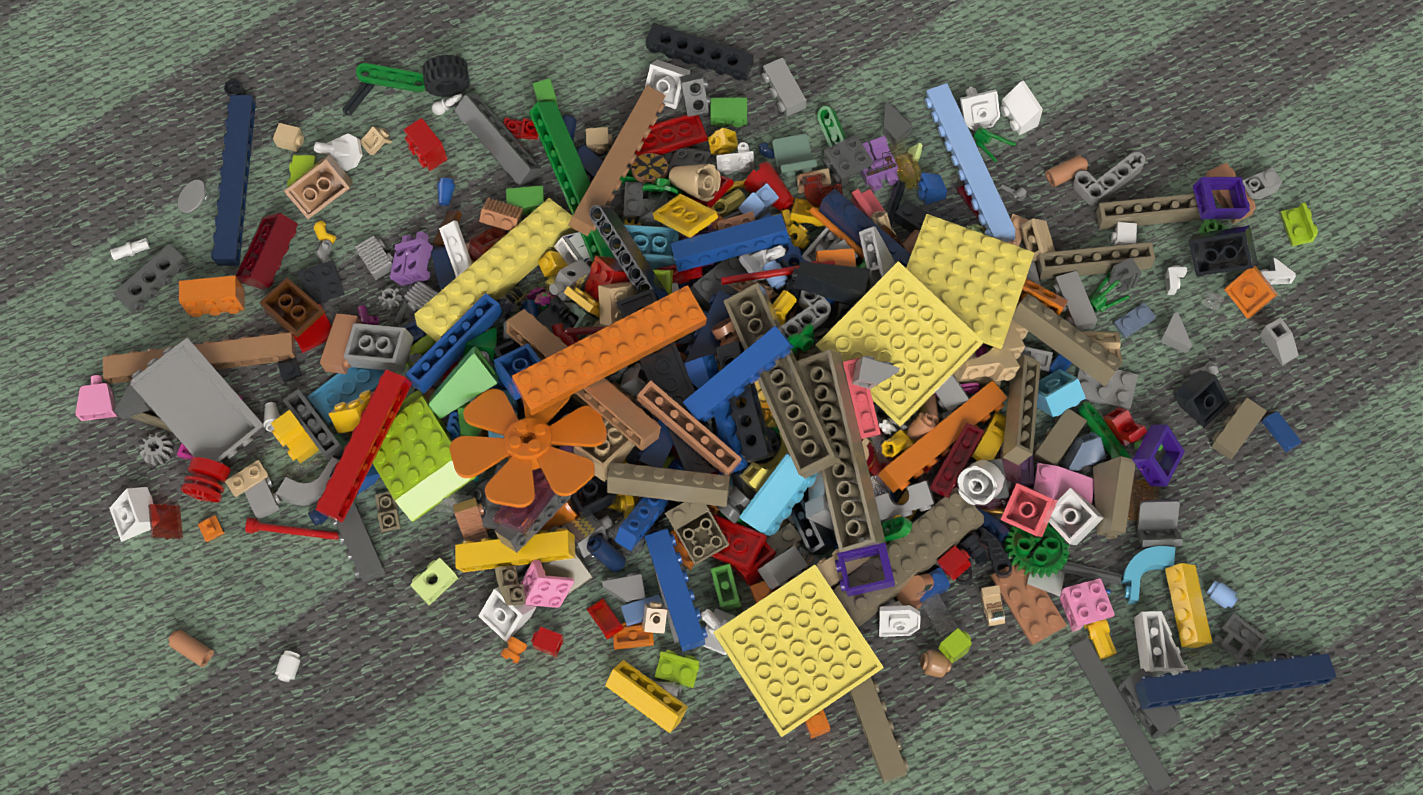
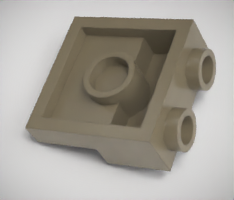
(784, 538)

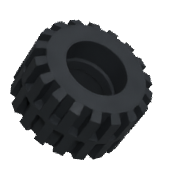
(445, 75)

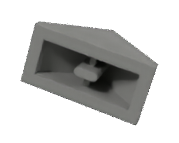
(1176, 335)

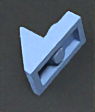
(759, 201)

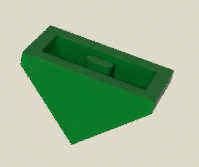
(484, 342)

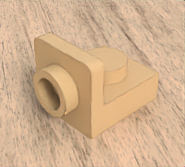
(375, 139)

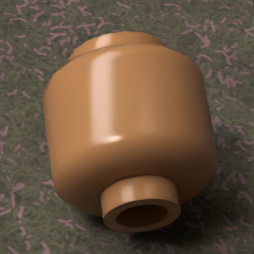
(935, 663)

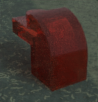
(815, 191)

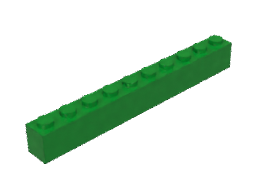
(566, 166)

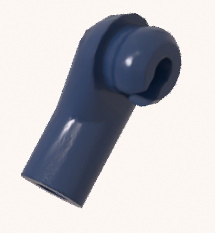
(765, 151)

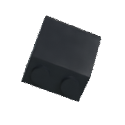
(1202, 397)

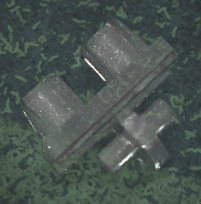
(446, 505)

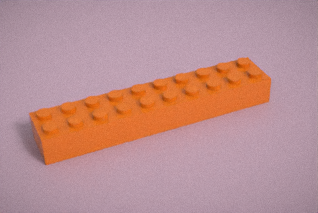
(609, 350)

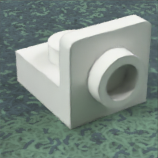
(1172, 278)

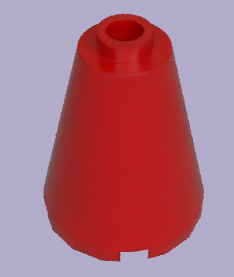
(769, 176)

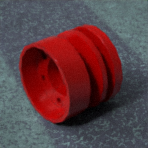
(205, 479)

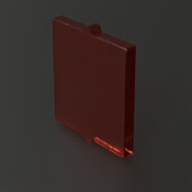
(165, 521)

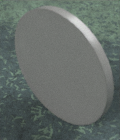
(191, 196)

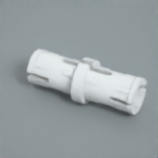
(130, 249)

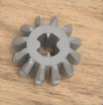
(160, 453)

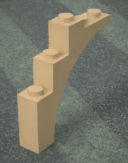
(998, 362)

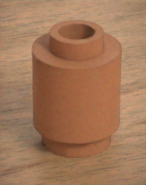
(920, 426)

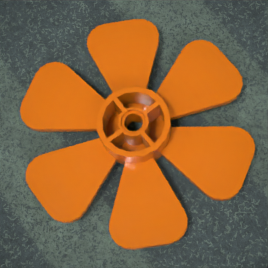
(527, 446)

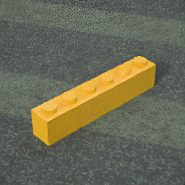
(493, 554)

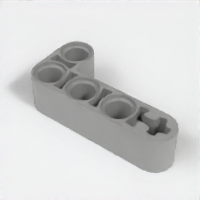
(1112, 176)
(809, 313)

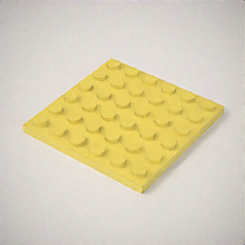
(971, 275)
(911, 329)
(798, 650)

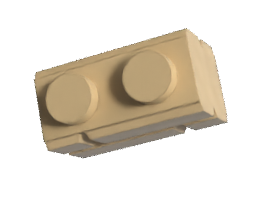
(1037, 237)

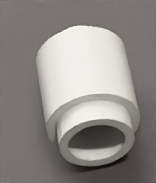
(288, 666)

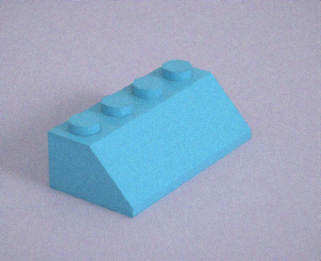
(776, 497)

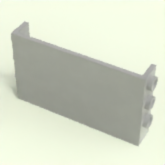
(196, 403)

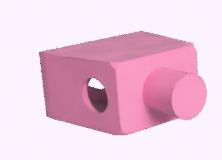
(95, 400)

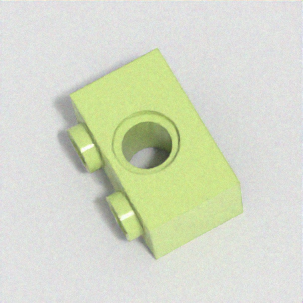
(431, 592)

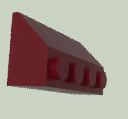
(266, 251)

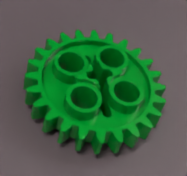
(1051, 559)

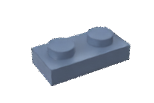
(1134, 320)

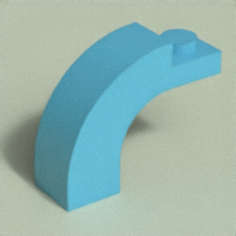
(1148, 559)

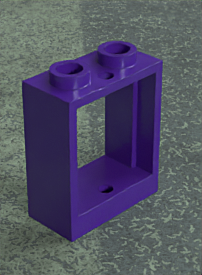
(1205, 200)
(1144, 458)
(878, 549)

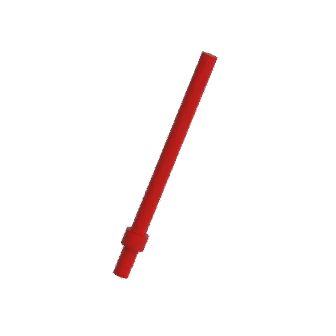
(764, 274)

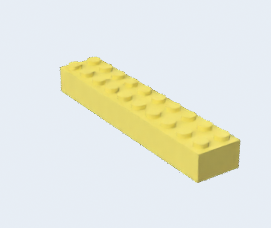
(497, 268)

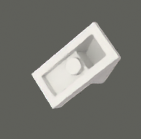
(1278, 273)

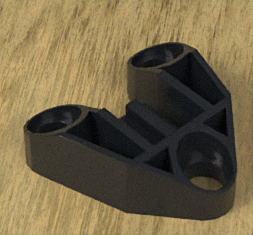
(997, 556)

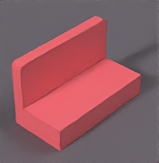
(866, 202)

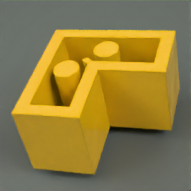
(348, 415)
(291, 433)

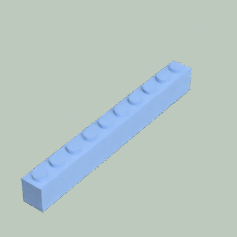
(970, 164)

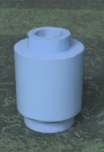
(775, 282)
(1222, 594)

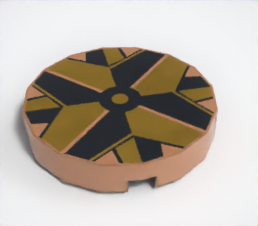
(649, 167)

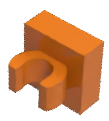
(210, 528)

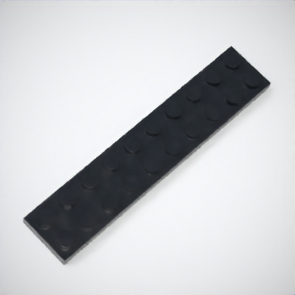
(670, 375)

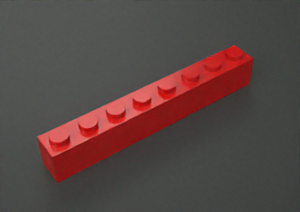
(363, 446)

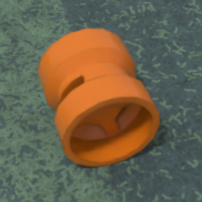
(514, 648)

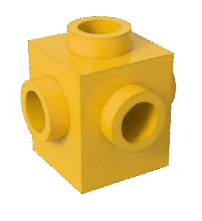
(723, 142)
(802, 240)

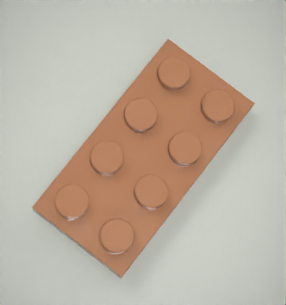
(1029, 605)

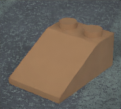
(318, 186)

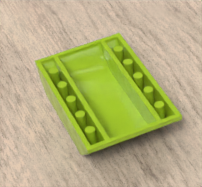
(418, 459)

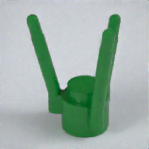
(985, 136)
(1098, 300)

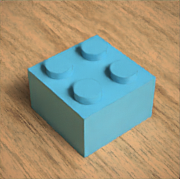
(1059, 393)

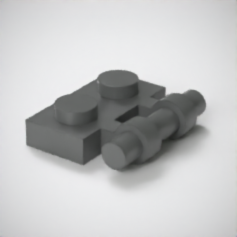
(1243, 634)

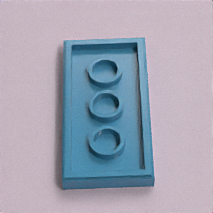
(343, 389)

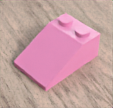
(1056, 481)

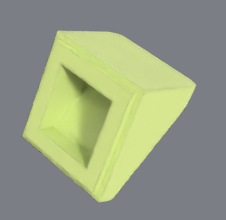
(916, 151)

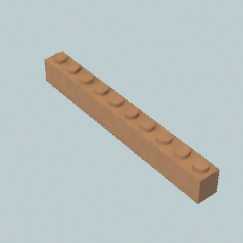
(618, 158)
(220, 355)
(601, 395)

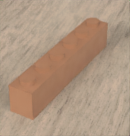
(689, 429)

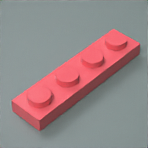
(862, 404)

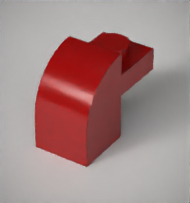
(1124, 426)

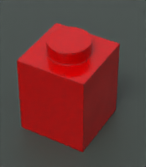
(954, 562)
(547, 641)

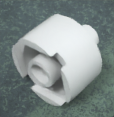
(984, 473)

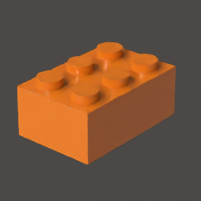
(212, 296)

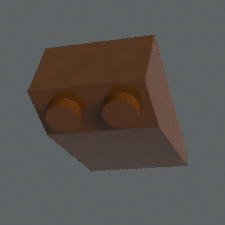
(291, 308)

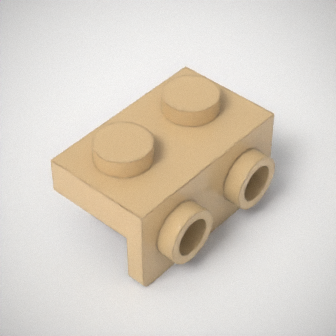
(247, 478)

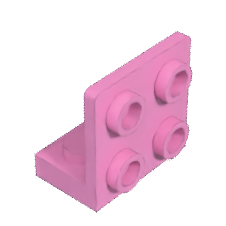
(543, 589)
(1086, 603)

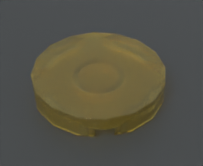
(908, 170)

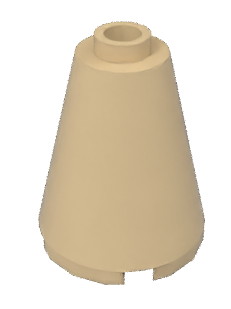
(696, 180)

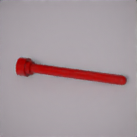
(254, 525)

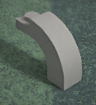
(306, 493)

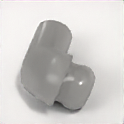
(324, 251)

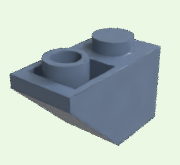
(1084, 451)

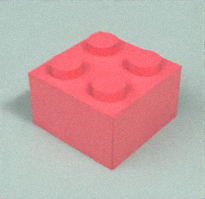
(1029, 510)

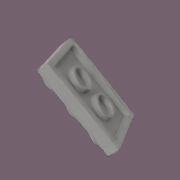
(1115, 394)

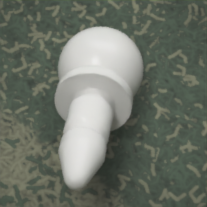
(441, 106)

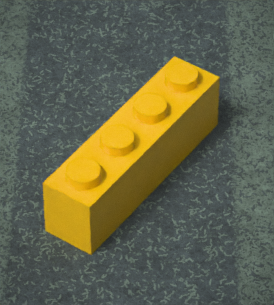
(1188, 605)
(646, 696)

